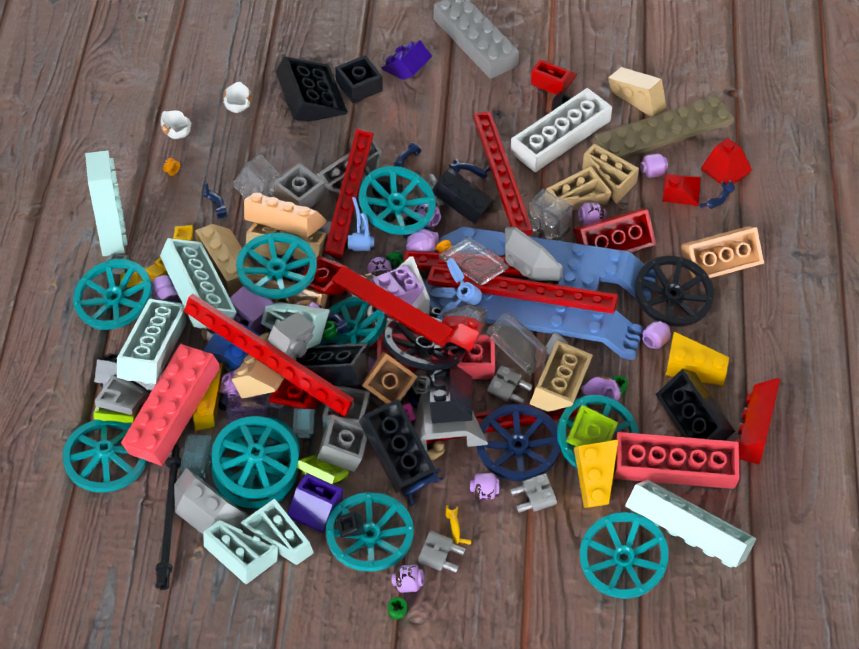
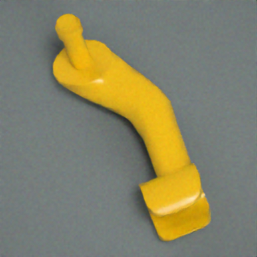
(452, 515)

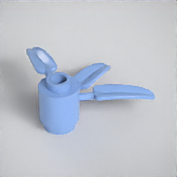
(361, 240)
(466, 291)

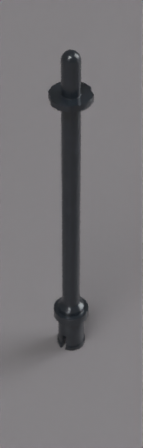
(164, 568)

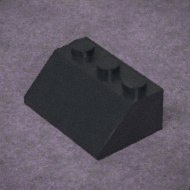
(462, 195)

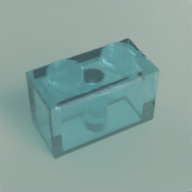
(304, 422)
(197, 455)

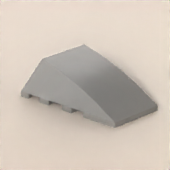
(427, 430)

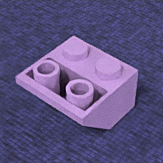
(400, 283)
(250, 309)

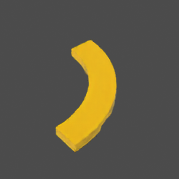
(158, 268)

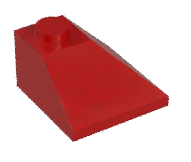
(727, 163)
(681, 189)
(322, 281)
(466, 330)
(293, 396)

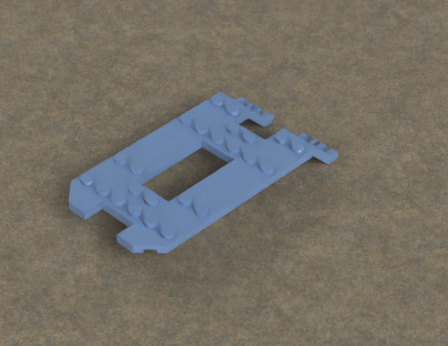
(581, 269)

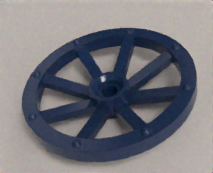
(521, 440)

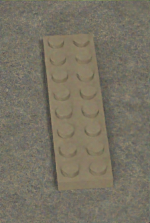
(665, 128)

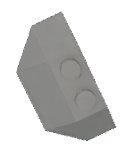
(334, 173)
(530, 257)
(202, 504)

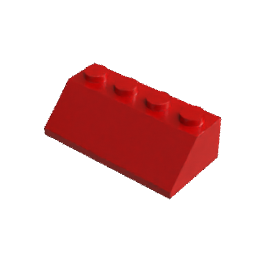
(621, 232)
(757, 420)

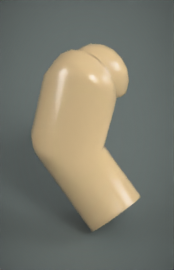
(436, 451)

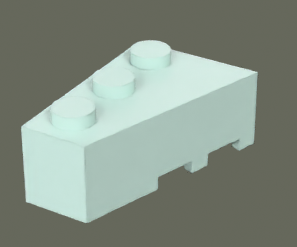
(279, 311)
(277, 528)
(239, 552)

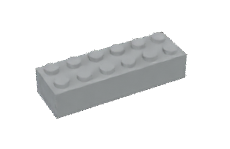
(476, 36)

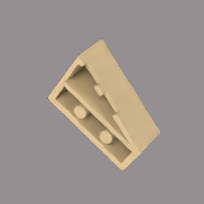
(613, 171)
(581, 188)

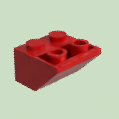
(551, 77)

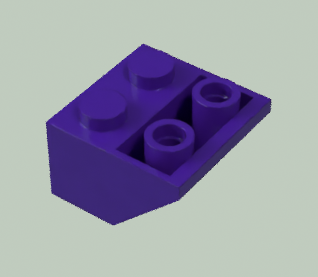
(407, 60)
(314, 502)

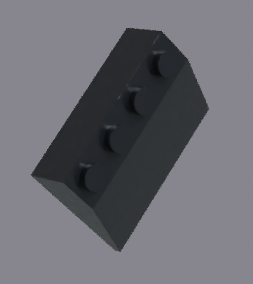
(310, 89)

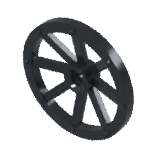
(675, 289)
(422, 348)

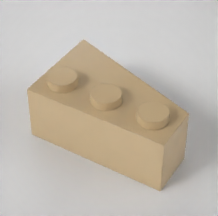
(639, 90)

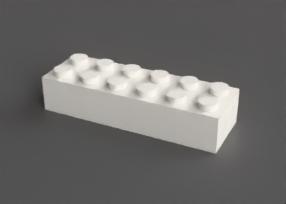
(561, 130)

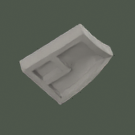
(121, 396)

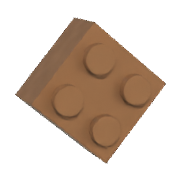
(388, 379)

